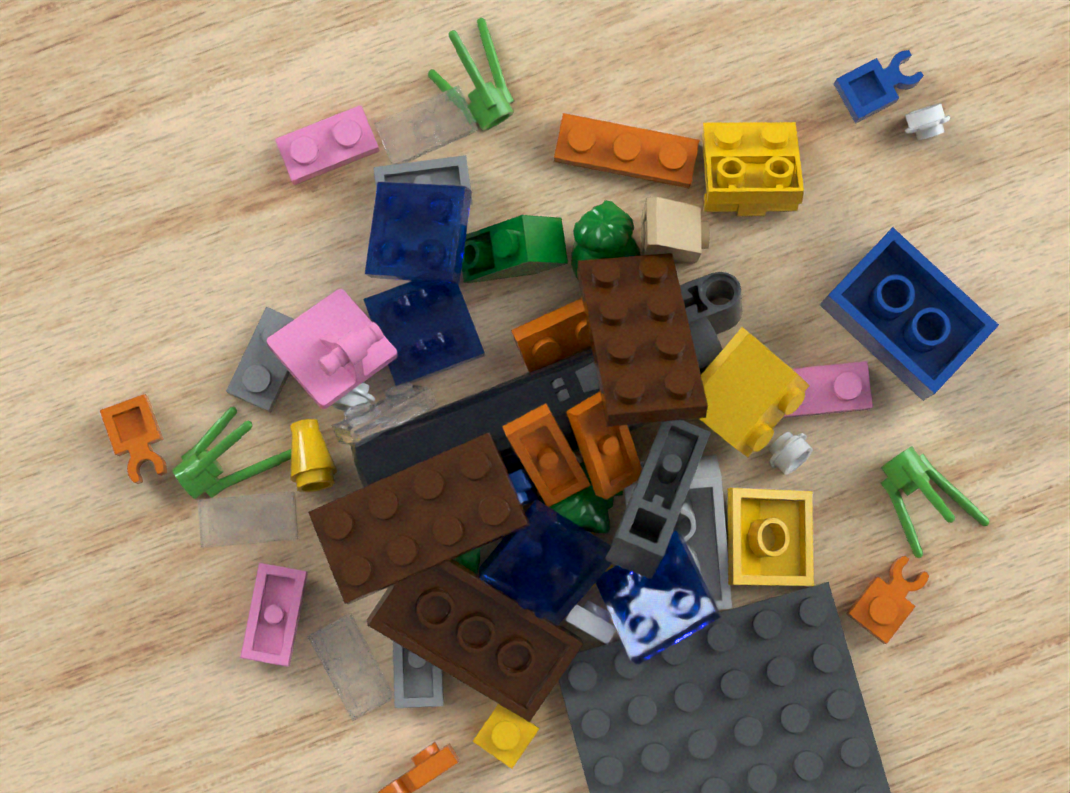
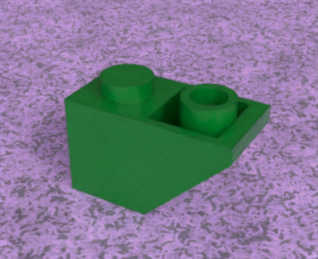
(514, 249)

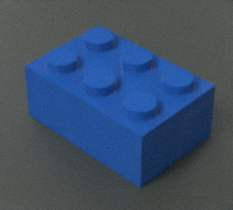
(909, 314)

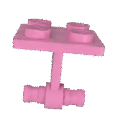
(332, 348)

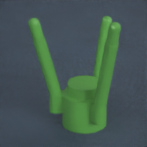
(488, 104)
(200, 468)
(912, 472)

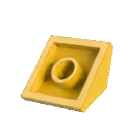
(770, 537)

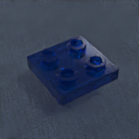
(418, 232)
(426, 327)
(546, 563)
(660, 609)

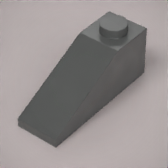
(658, 497)

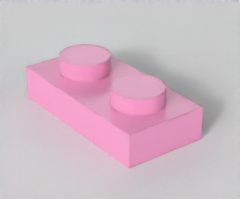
(327, 145)
(835, 389)
(274, 614)

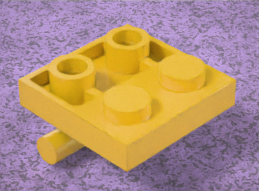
(752, 167)

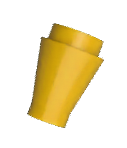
(310, 458)

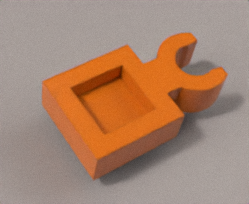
(132, 431)
(883, 605)
(428, 765)

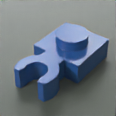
(873, 88)

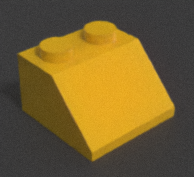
(749, 393)

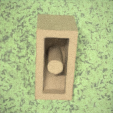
(673, 229)

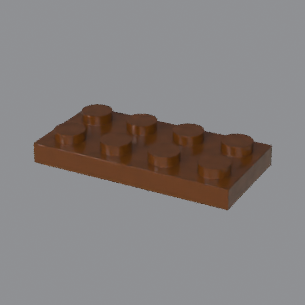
(641, 340)
(418, 518)
(477, 635)

